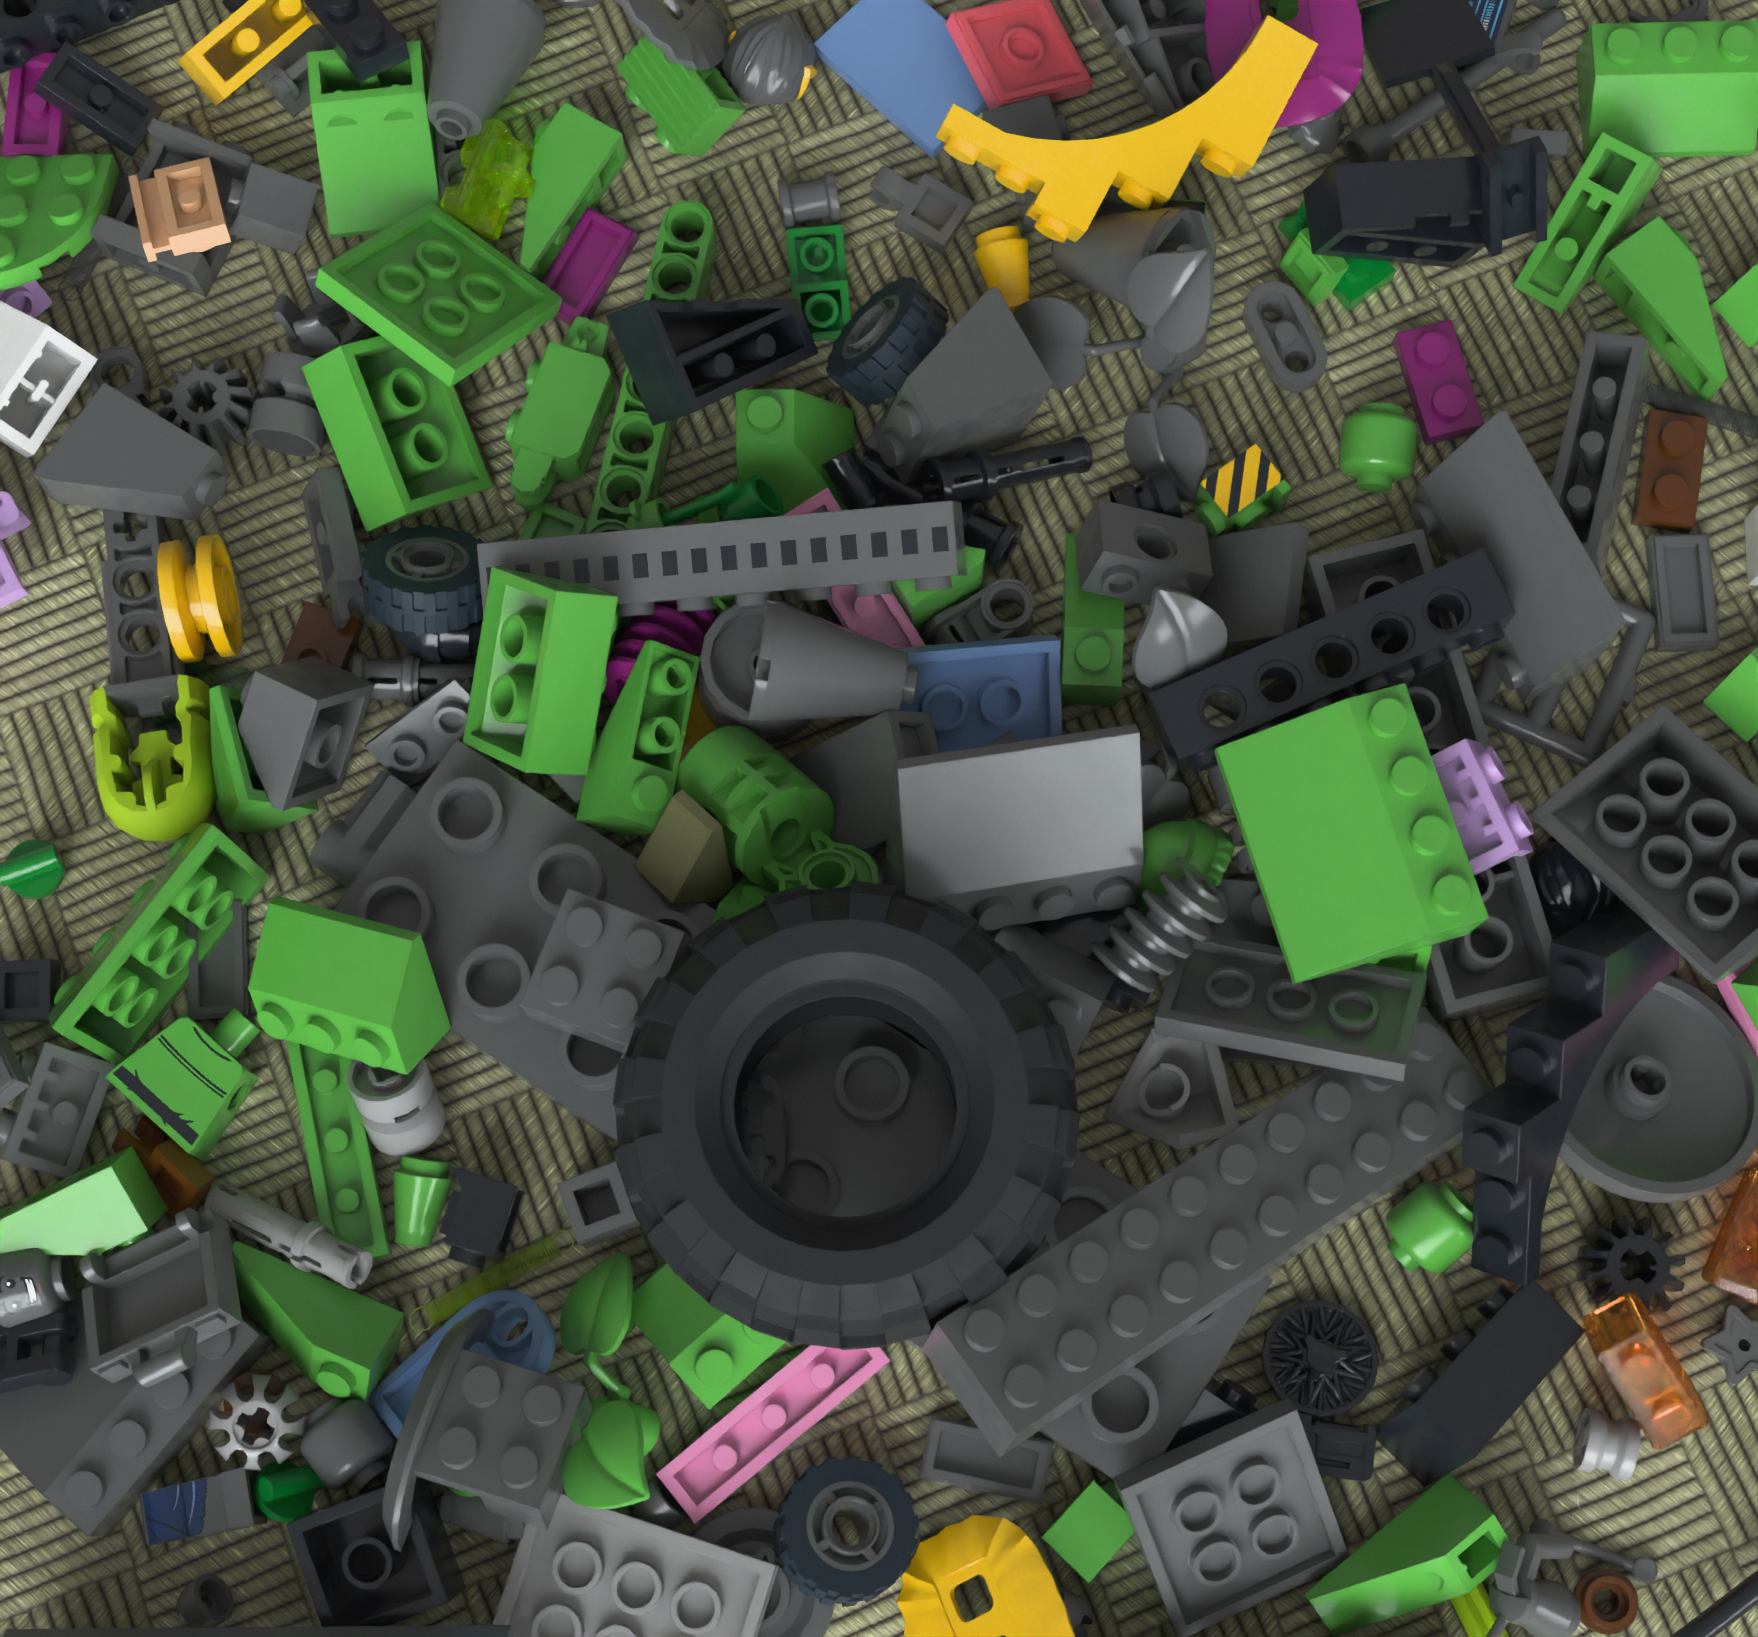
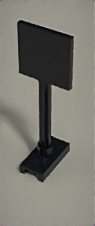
(1431, 40)

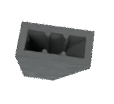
(131, 462)

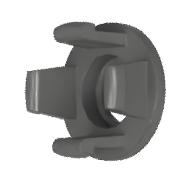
(312, 330)

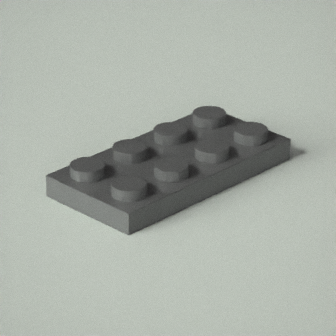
(1245, 1001)

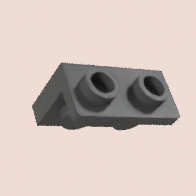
(56, 1112)

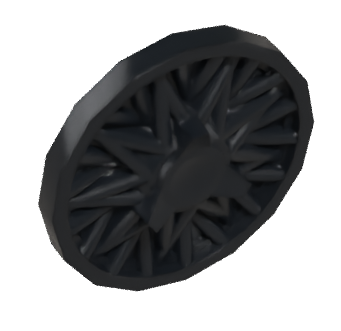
(1320, 1358)

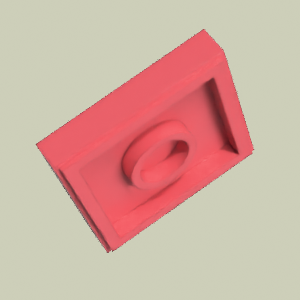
(1018, 52)

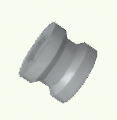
(1606, 1444)

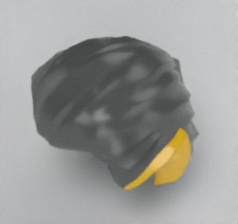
(770, 60)

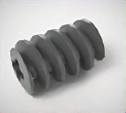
(1163, 929)

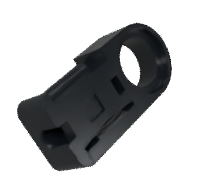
(1341, 1448)

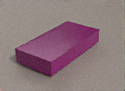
(589, 264)

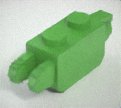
(562, 413)

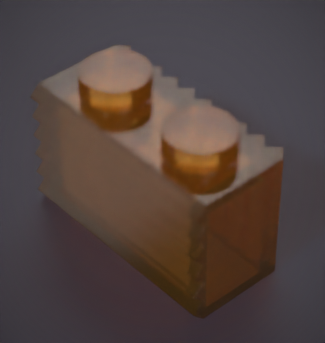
(1645, 1371)

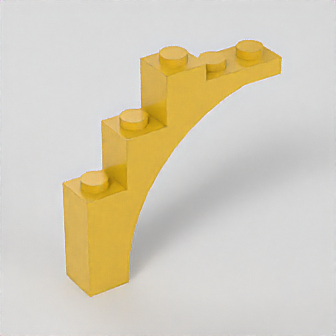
(1146, 164)

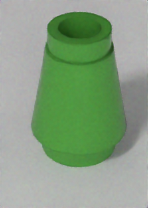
(419, 1198)

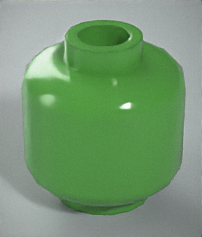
(1378, 446)
(1431, 1227)

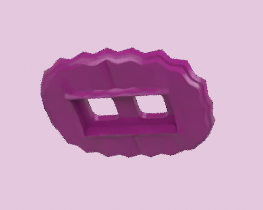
(1332, 68)

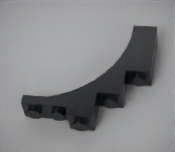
(1550, 1054)

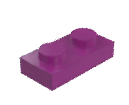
(31, 122)
(1438, 382)

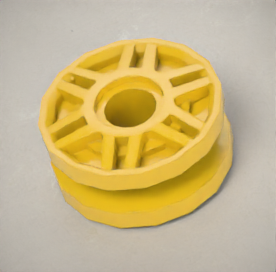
(199, 598)

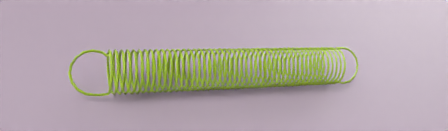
(432, 1315)

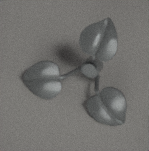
(1175, 300)
(1173, 643)

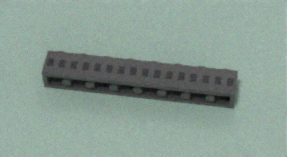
(750, 557)

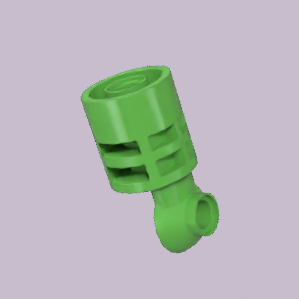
(769, 813)

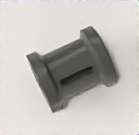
(809, 200)

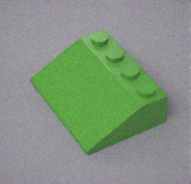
(1351, 834)
(147, 956)

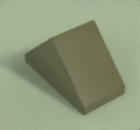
(687, 854)

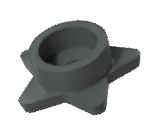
(1725, 1344)

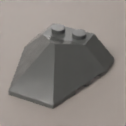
(1157, 47)

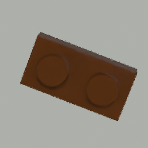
(1669, 471)

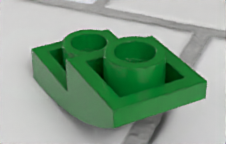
(820, 278)

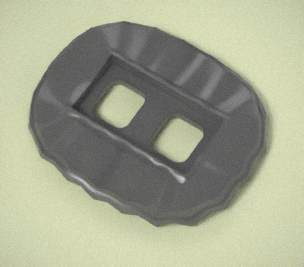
(693, 40)

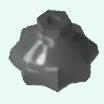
(1319, 134)

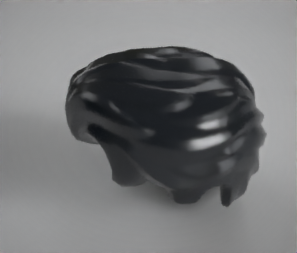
(1567, 888)

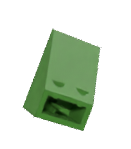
(373, 141)

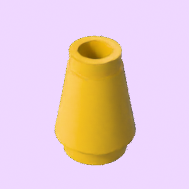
(1005, 263)

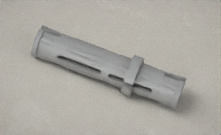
(306, 1244)

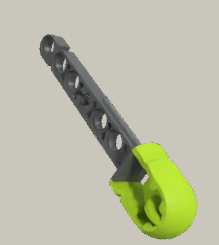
(145, 682)

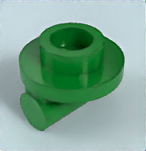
(33, 869)
(285, 1490)

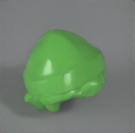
(1191, 839)

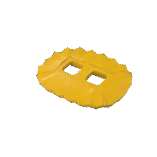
(1015, 1572)

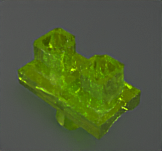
(492, 180)

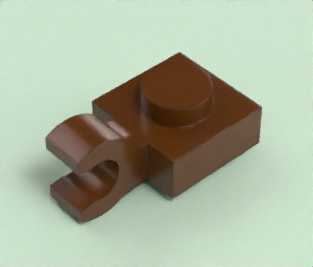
(175, 1173)

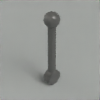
(1640, 1568)

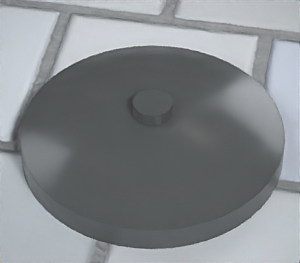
(1667, 1101)

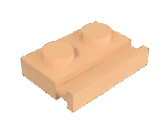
(180, 209)

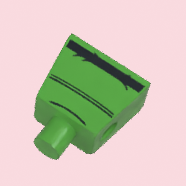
(191, 1079)

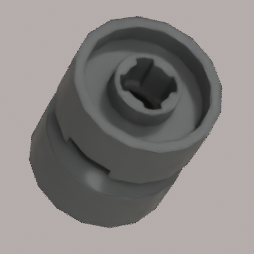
(287, 414)

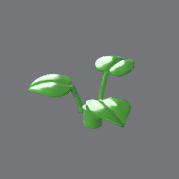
(608, 1461)

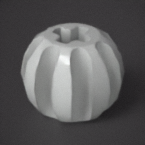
(265, 1439)

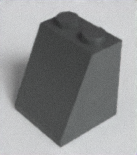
(966, 393)

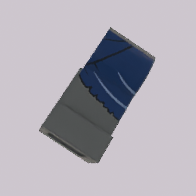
(201, 1507)

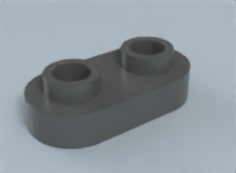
(1287, 339)

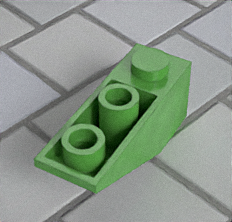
(641, 744)
(1420, 1558)

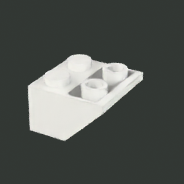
(36, 378)

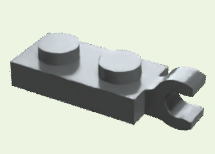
(337, 553)

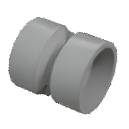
(396, 1108)

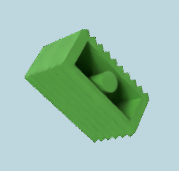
(685, 104)

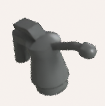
(1537, 1605)

